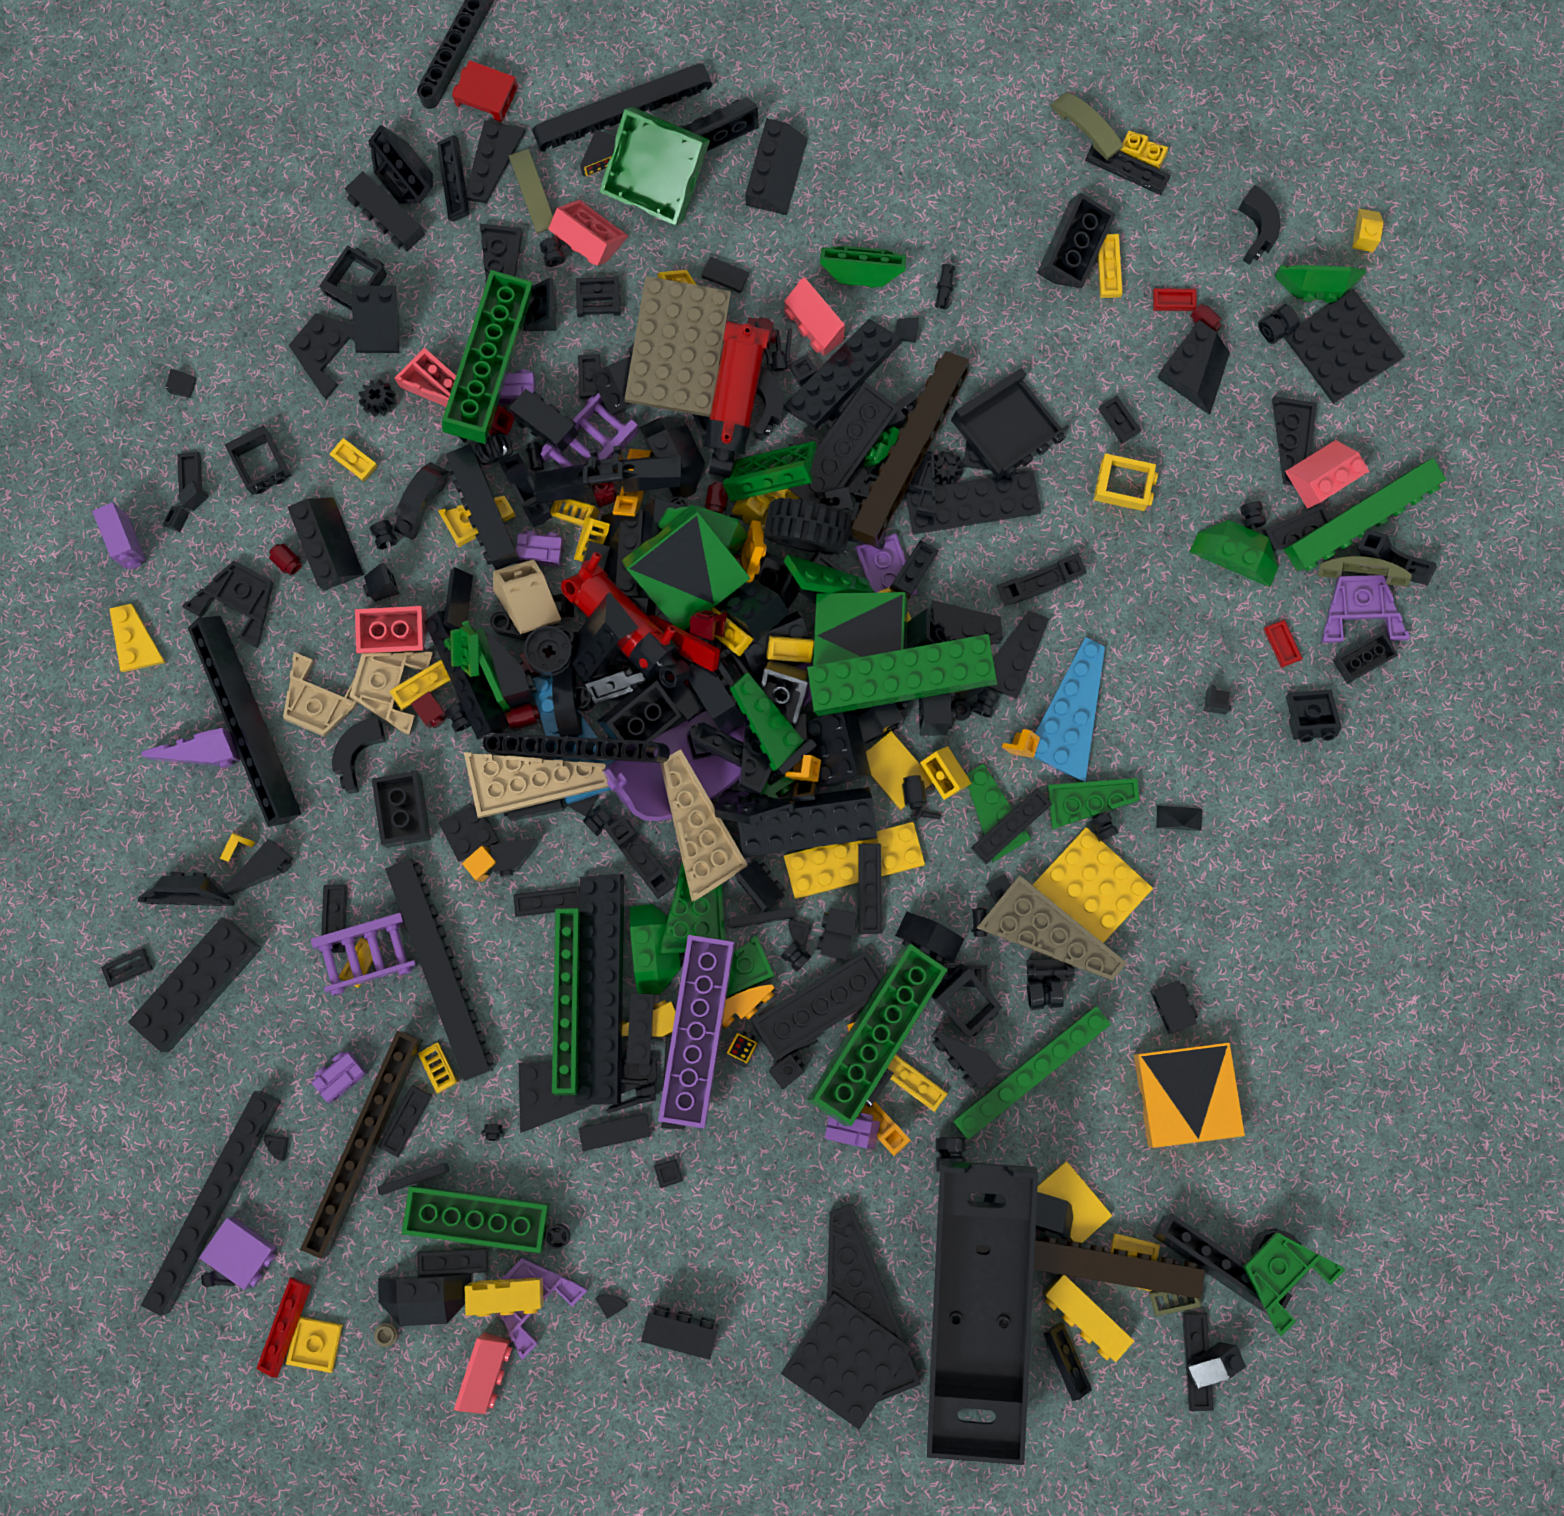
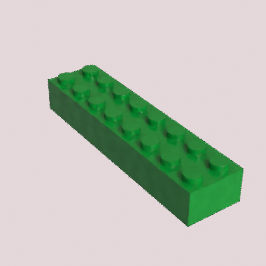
(487, 357)
(902, 675)
(877, 1035)

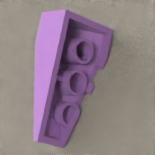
(206, 748)

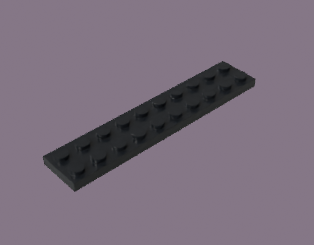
(600, 989)

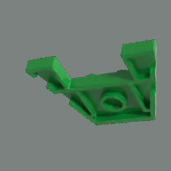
(1278, 1268)

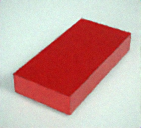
(1174, 299)
(1282, 643)

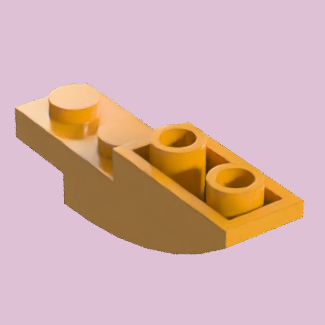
(745, 1002)

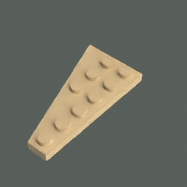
(520, 782)
(703, 839)

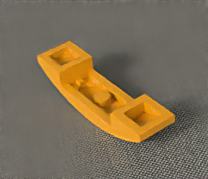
(630, 502)
(889, 1133)

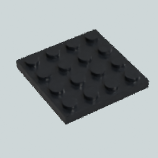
(1343, 346)
(846, 1360)

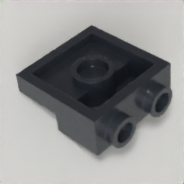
(1313, 715)

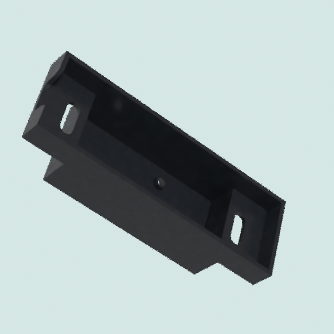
(979, 1360)

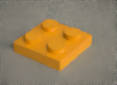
(753, 550)

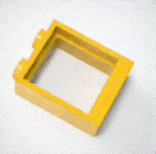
(1119, 499)

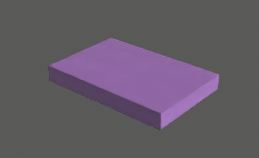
(882, 565)

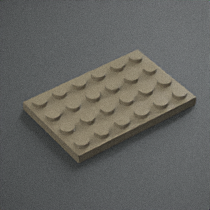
(677, 346)

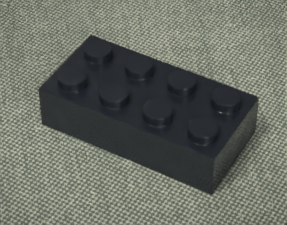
(1365, 657)

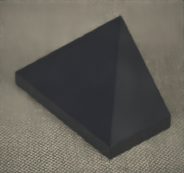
(1179, 818)

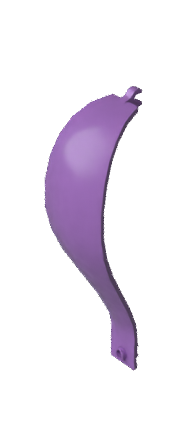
(643, 786)

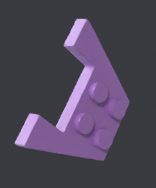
(1362, 599)
(551, 1281)

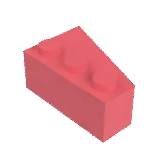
(427, 378)

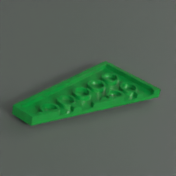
(695, 918)

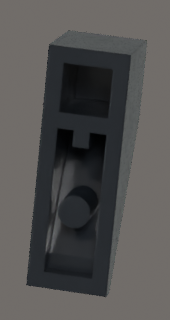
(263, 865)

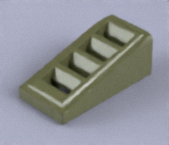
(1186, 1306)

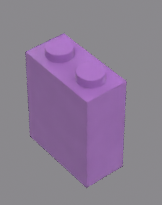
(119, 536)
(239, 1253)

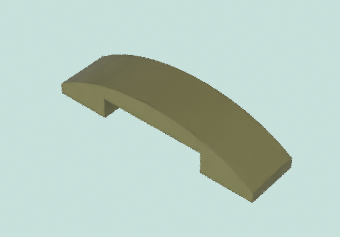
(1089, 122)
(531, 190)
(1394, 574)

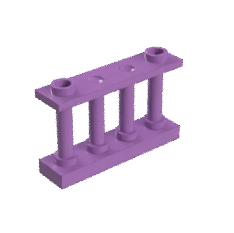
(625, 434)
(347, 938)

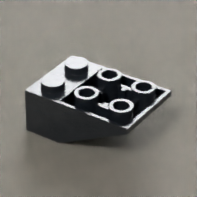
(974, 1063)

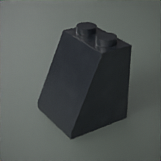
(375, 319)

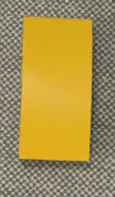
(1140, 148)

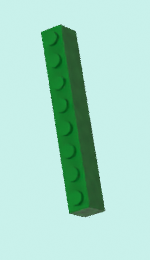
(1364, 515)
(566, 1002)
(1031, 1072)

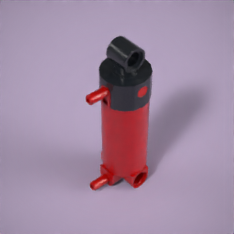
(734, 394)
(649, 646)

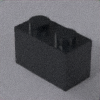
(1174, 1007)

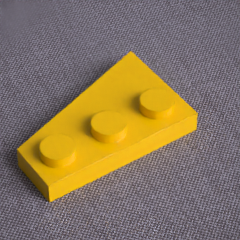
(460, 526)
(132, 640)

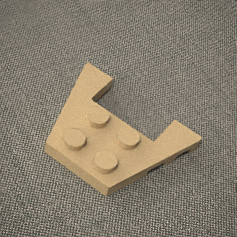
(377, 676)
(312, 705)

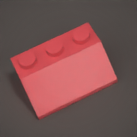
(587, 232)
(814, 318)
(1326, 472)
(390, 629)
(483, 1374)

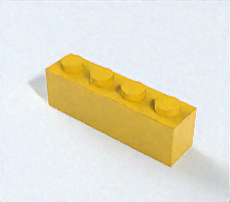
(1084, 1313)

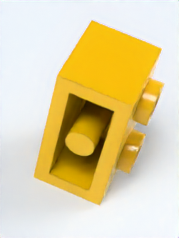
(945, 773)

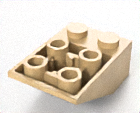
(525, 596)

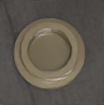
(386, 1335)

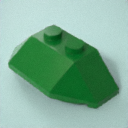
(862, 265)
(1318, 282)
(726, 528)
(1237, 550)
(651, 969)

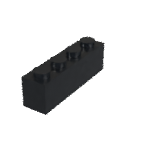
(384, 211)

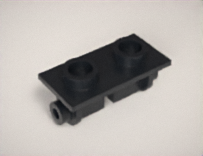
(1049, 968)

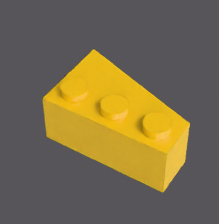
(504, 1296)

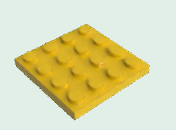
(1093, 885)

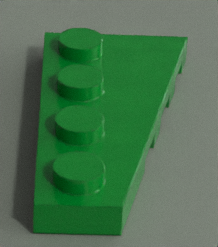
(825, 579)
(772, 728)
(1087, 799)
(991, 806)
(748, 968)

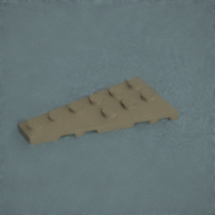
(1040, 925)

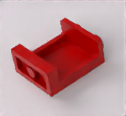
(485, 90)

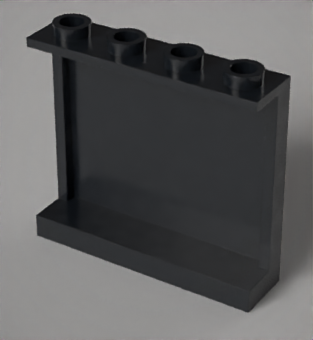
(1008, 425)

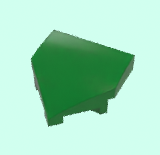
(464, 650)

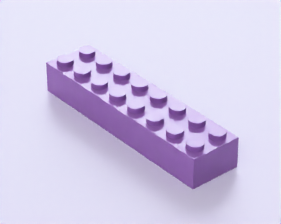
(696, 1031)

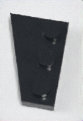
(1296, 527)

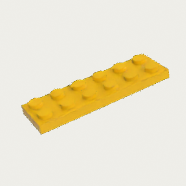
(837, 865)

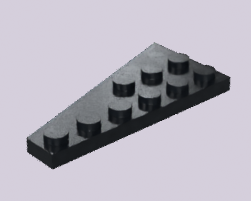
(541, 1106)

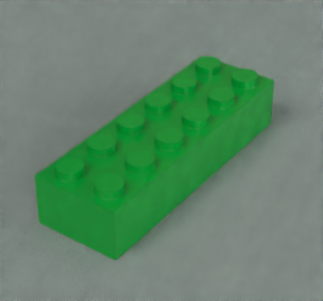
(476, 1218)

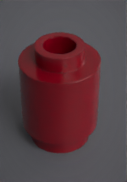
(1207, 316)
(716, 498)
(285, 559)
(522, 716)

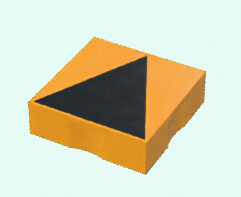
(1189, 1095)

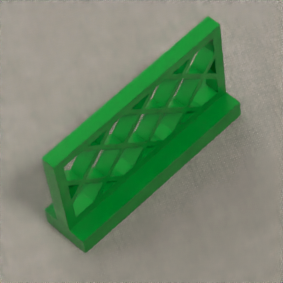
(773, 479)
(488, 666)

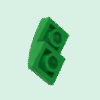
(881, 449)

